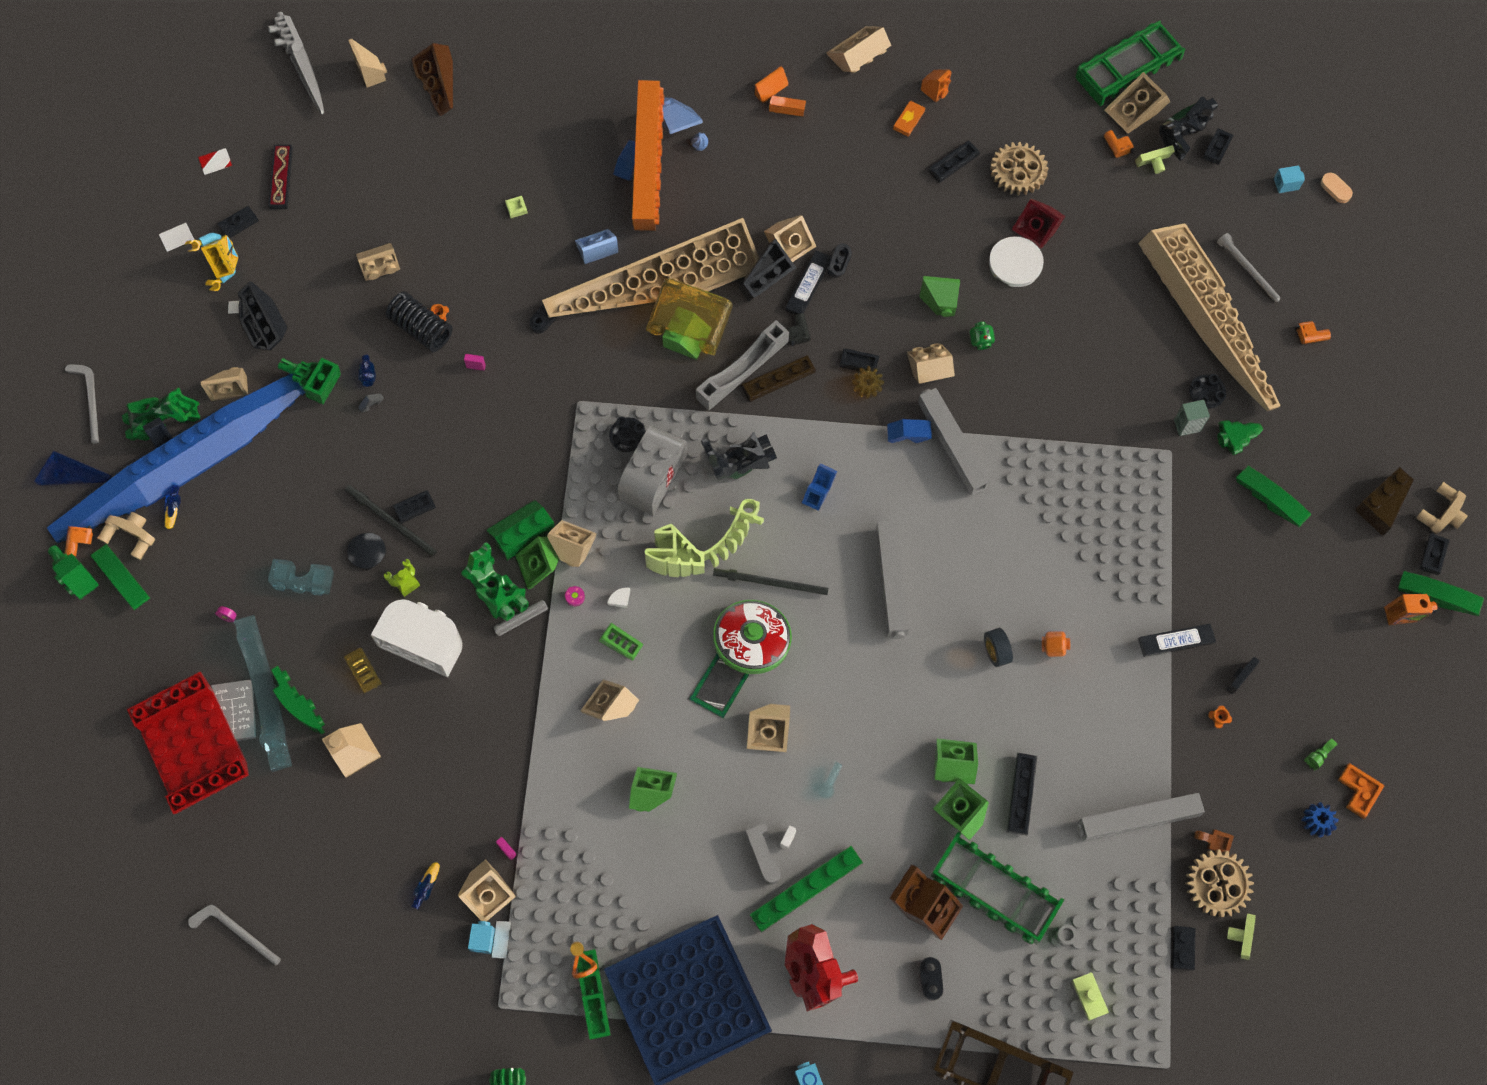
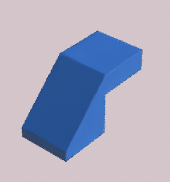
(626, 162)
(914, 430)
(820, 487)

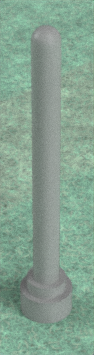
(1227, 243)

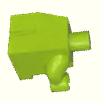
(404, 579)

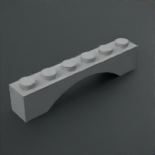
(720, 385)

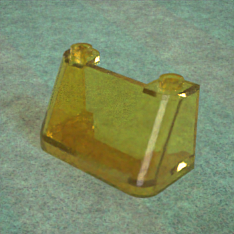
(691, 314)

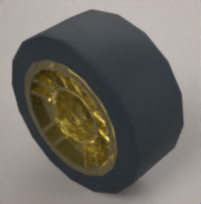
(998, 647)

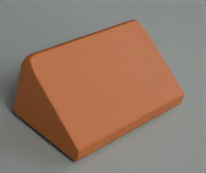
(771, 85)
(787, 106)

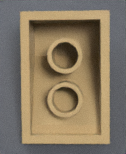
(1137, 103)

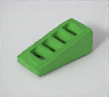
(624, 636)

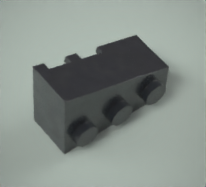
(767, 270)

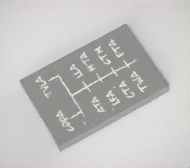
(238, 707)

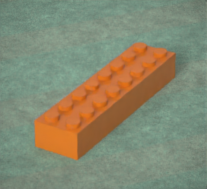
(648, 155)

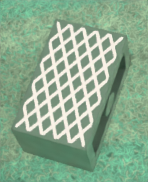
(1191, 417)

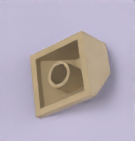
(368, 64)
(792, 236)
(226, 384)
(571, 542)
(610, 702)
(769, 728)
(351, 748)
(485, 891)

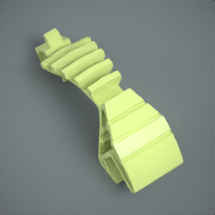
(680, 558)

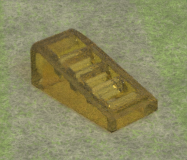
(355, 655)

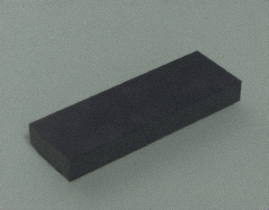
(954, 161)

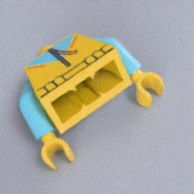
(220, 256)

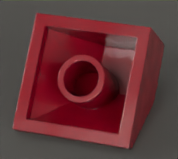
(1038, 222)

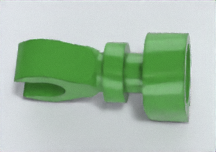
(1316, 759)

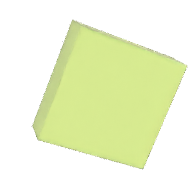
(516, 207)

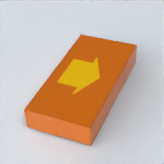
(909, 118)

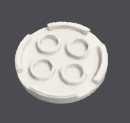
(1016, 261)

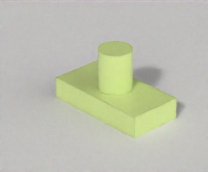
(1155, 157)
(1244, 936)
(1090, 996)

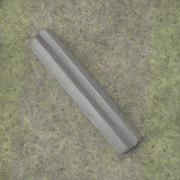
(520, 618)

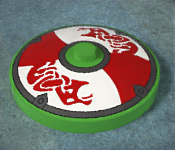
(752, 636)

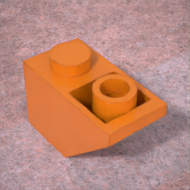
(936, 84)

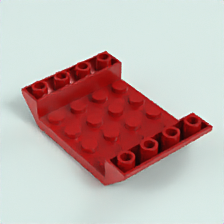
(189, 741)

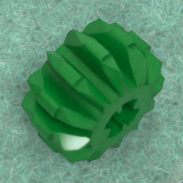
(507, 1076)

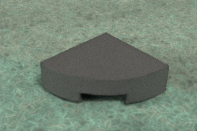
(370, 400)

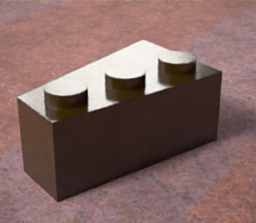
(1386, 501)

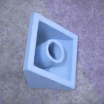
(597, 246)

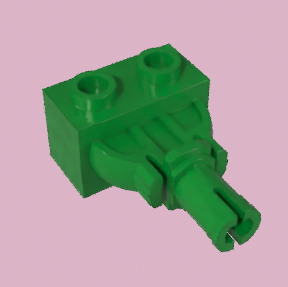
(313, 377)
(72, 573)

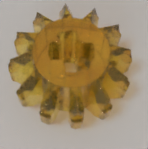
(861, 383)

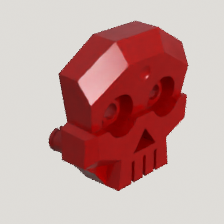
(813, 968)

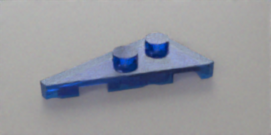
(65, 470)

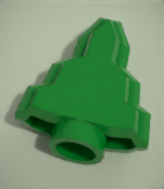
(1237, 435)

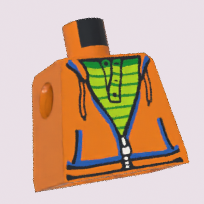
(1415, 606)

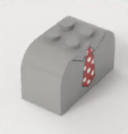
(651, 469)

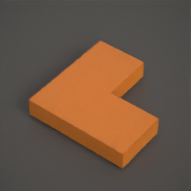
(1365, 787)

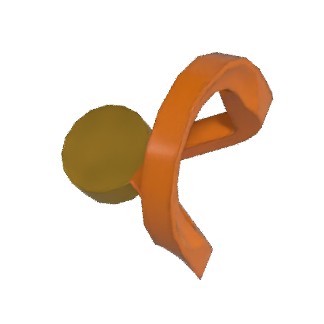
(577, 950)

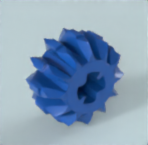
(1312, 822)

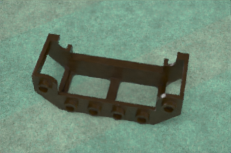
(1004, 1050)

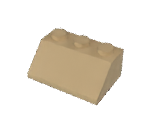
(860, 48)

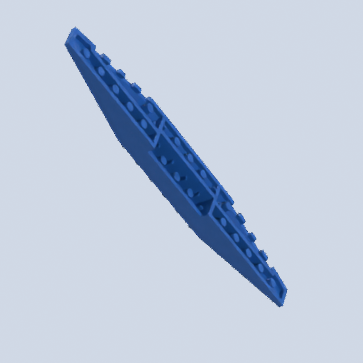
(181, 457)

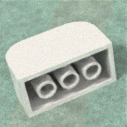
(419, 635)

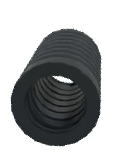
(418, 321)

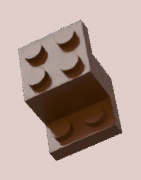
(926, 902)

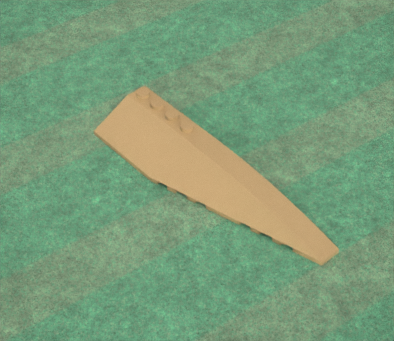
(699, 262)
(1206, 305)

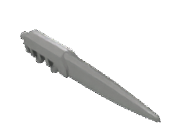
(293, 45)

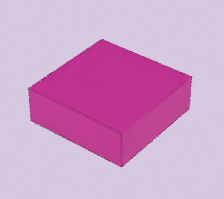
(474, 362)
(505, 847)

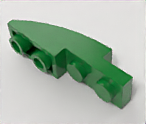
(296, 705)

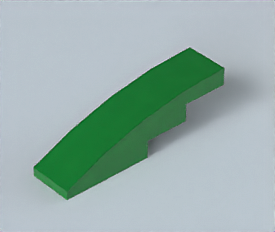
(1274, 496)
(120, 577)
(1444, 594)
(593, 998)

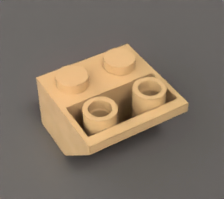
(378, 262)
(931, 363)

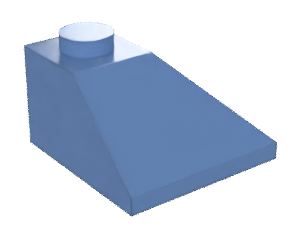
(678, 116)

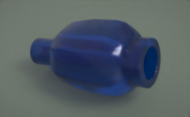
(366, 371)

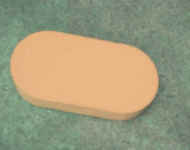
(1336, 187)

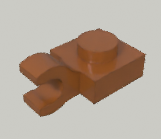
(1216, 840)

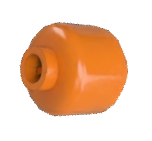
(1055, 644)

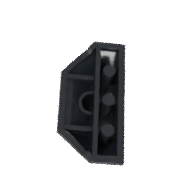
(260, 317)

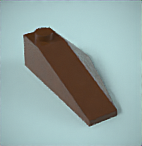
(435, 70)

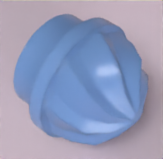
(699, 141)

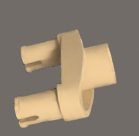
(1451, 515)
(131, 525)

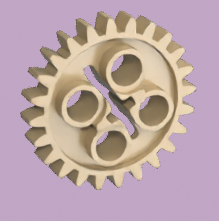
(1019, 168)
(1236, 877)

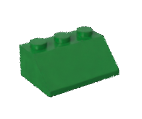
(521, 529)

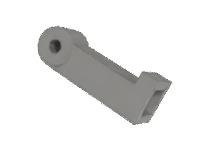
(769, 871)

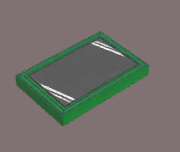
(718, 687)

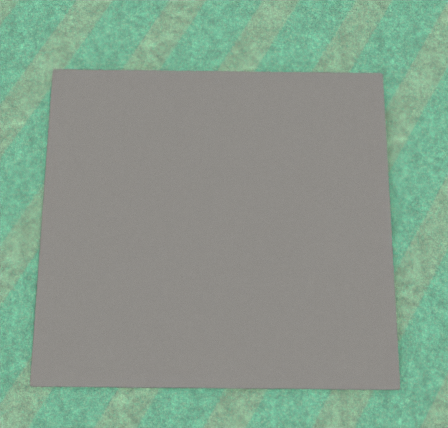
(1053, 544)

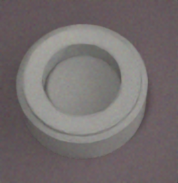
(1066, 935)

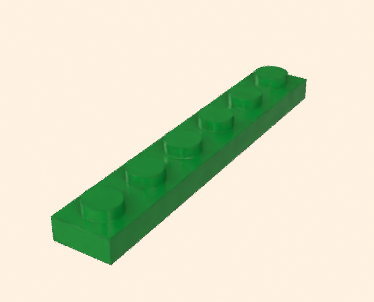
(806, 889)

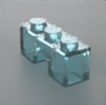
(317, 581)

